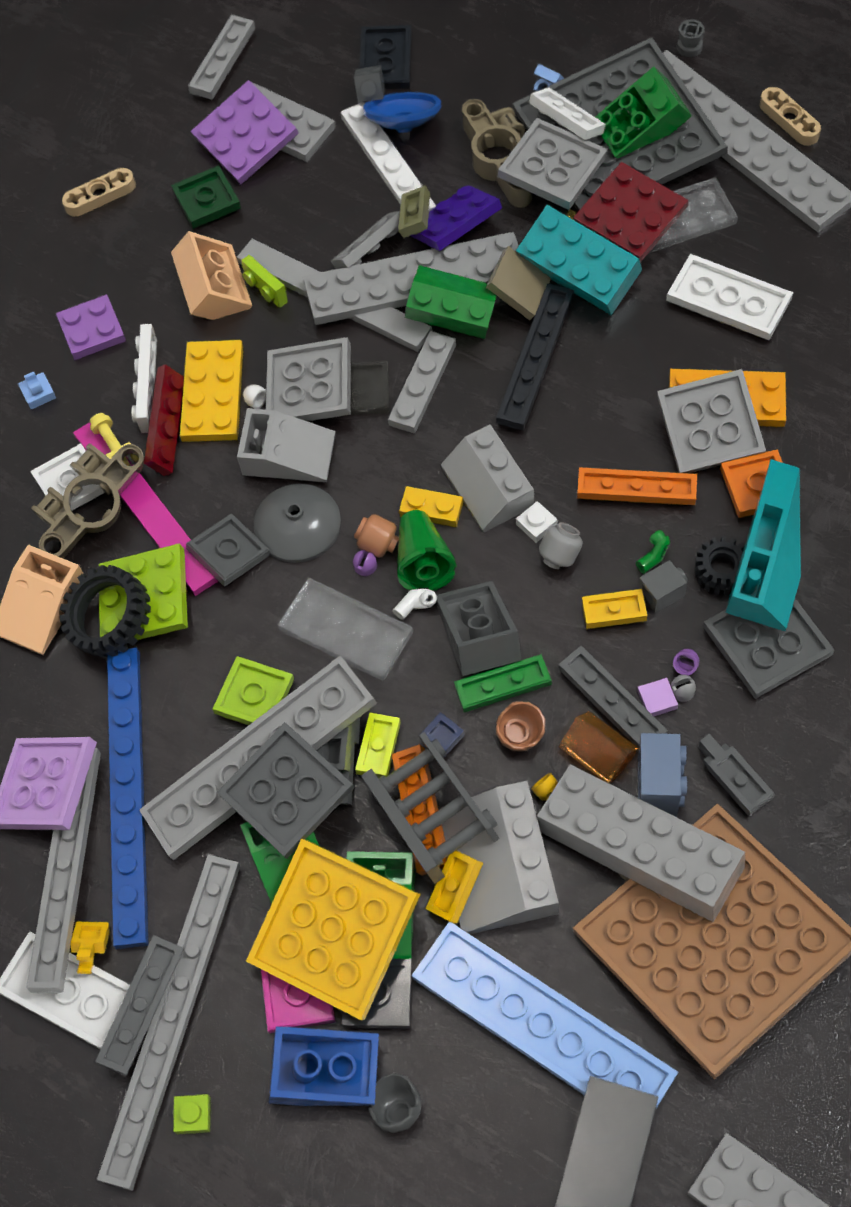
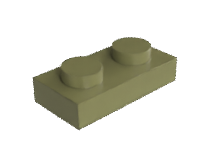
(414, 211)

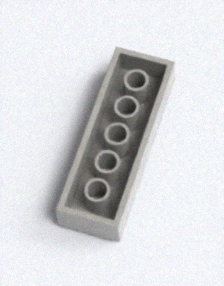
(642, 842)

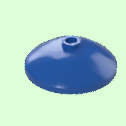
(402, 110)

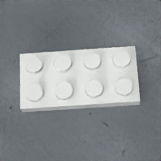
(729, 296)
(83, 1007)

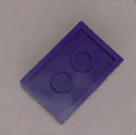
(457, 216)

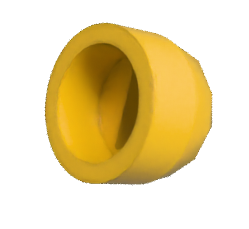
(544, 786)

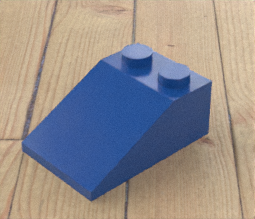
(323, 1067)

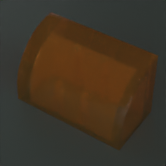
(598, 747)

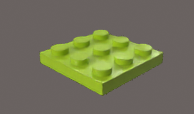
(165, 580)

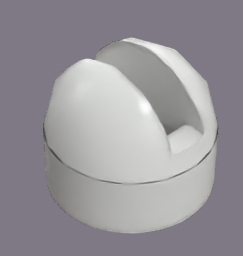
(255, 396)

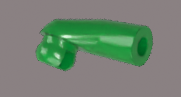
(657, 554)

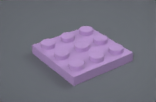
(44, 782)

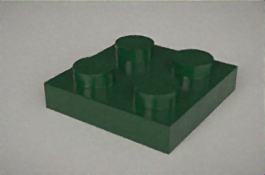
(206, 196)

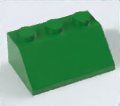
(450, 302)

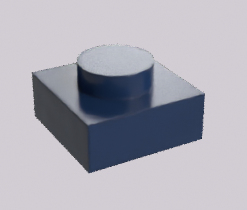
(444, 731)

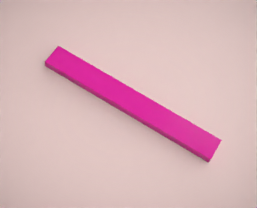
(153, 516)

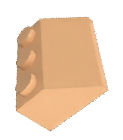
(210, 277)

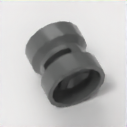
(690, 38)

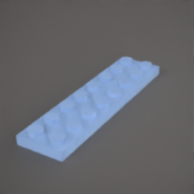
(535, 1017)

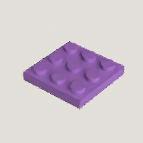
(244, 132)

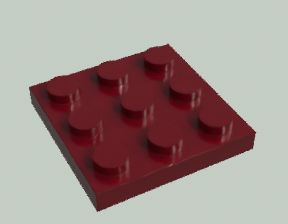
(631, 210)

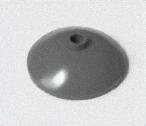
(301, 535)

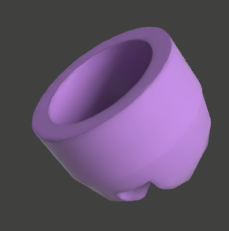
(369, 565)
(685, 666)

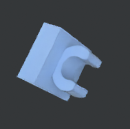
(546, 77)
(36, 389)

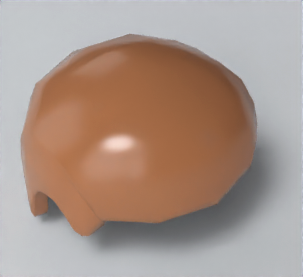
(520, 726)

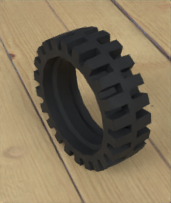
(82, 596)

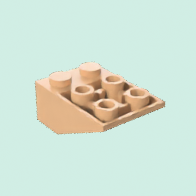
(34, 598)

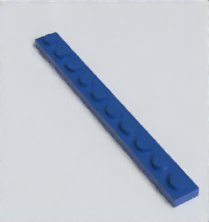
(126, 799)

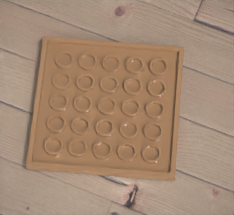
(725, 978)

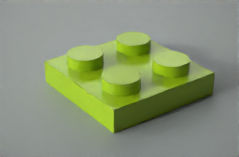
(251, 691)

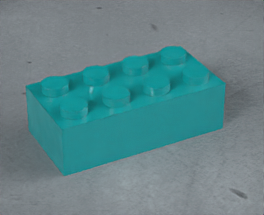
(580, 259)

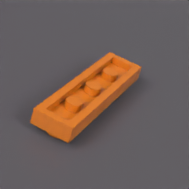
(637, 486)
(424, 809)

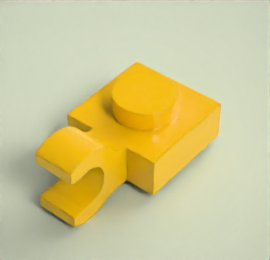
(87, 940)

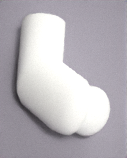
(415, 600)

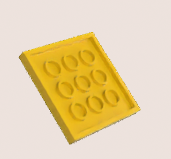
(333, 928)

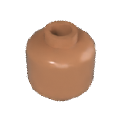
(376, 535)

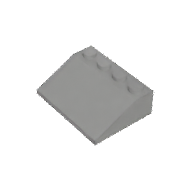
(515, 870)

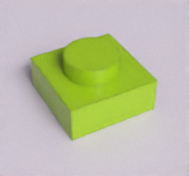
(191, 1114)

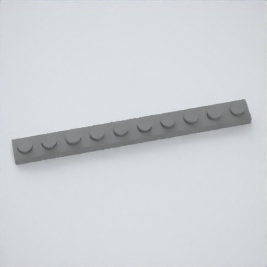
(168, 1026)

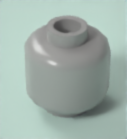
(560, 545)

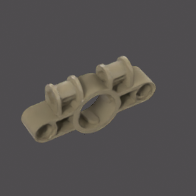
(493, 130)
(92, 468)

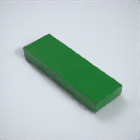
(502, 683)

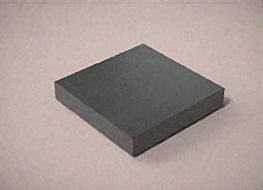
(228, 549)

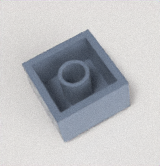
(662, 771)

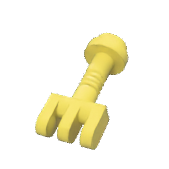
(101, 425)

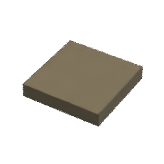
(518, 282)

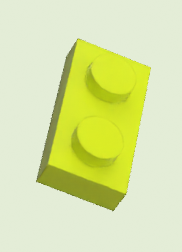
(378, 744)

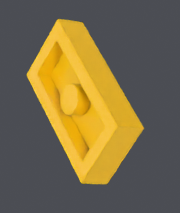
(440, 507)
(614, 608)
(454, 889)

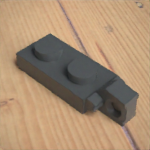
(735, 775)

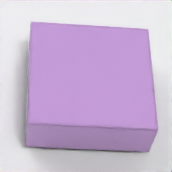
(657, 697)

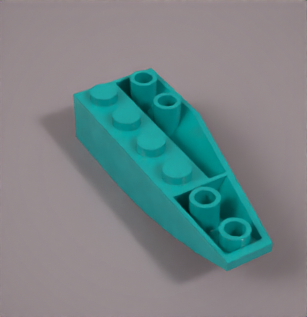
(772, 552)

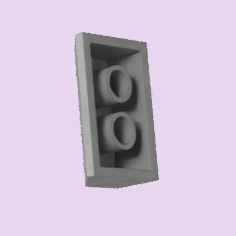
(488, 479)

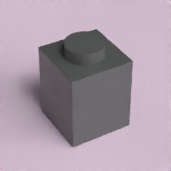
(369, 84)
(663, 586)

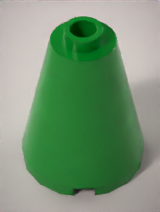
(422, 554)

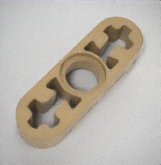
(791, 126)
(78, 194)

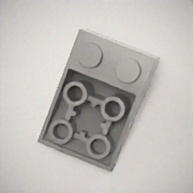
(284, 447)

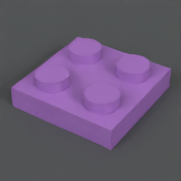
(90, 327)

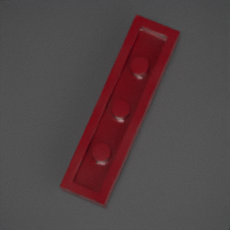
(164, 420)

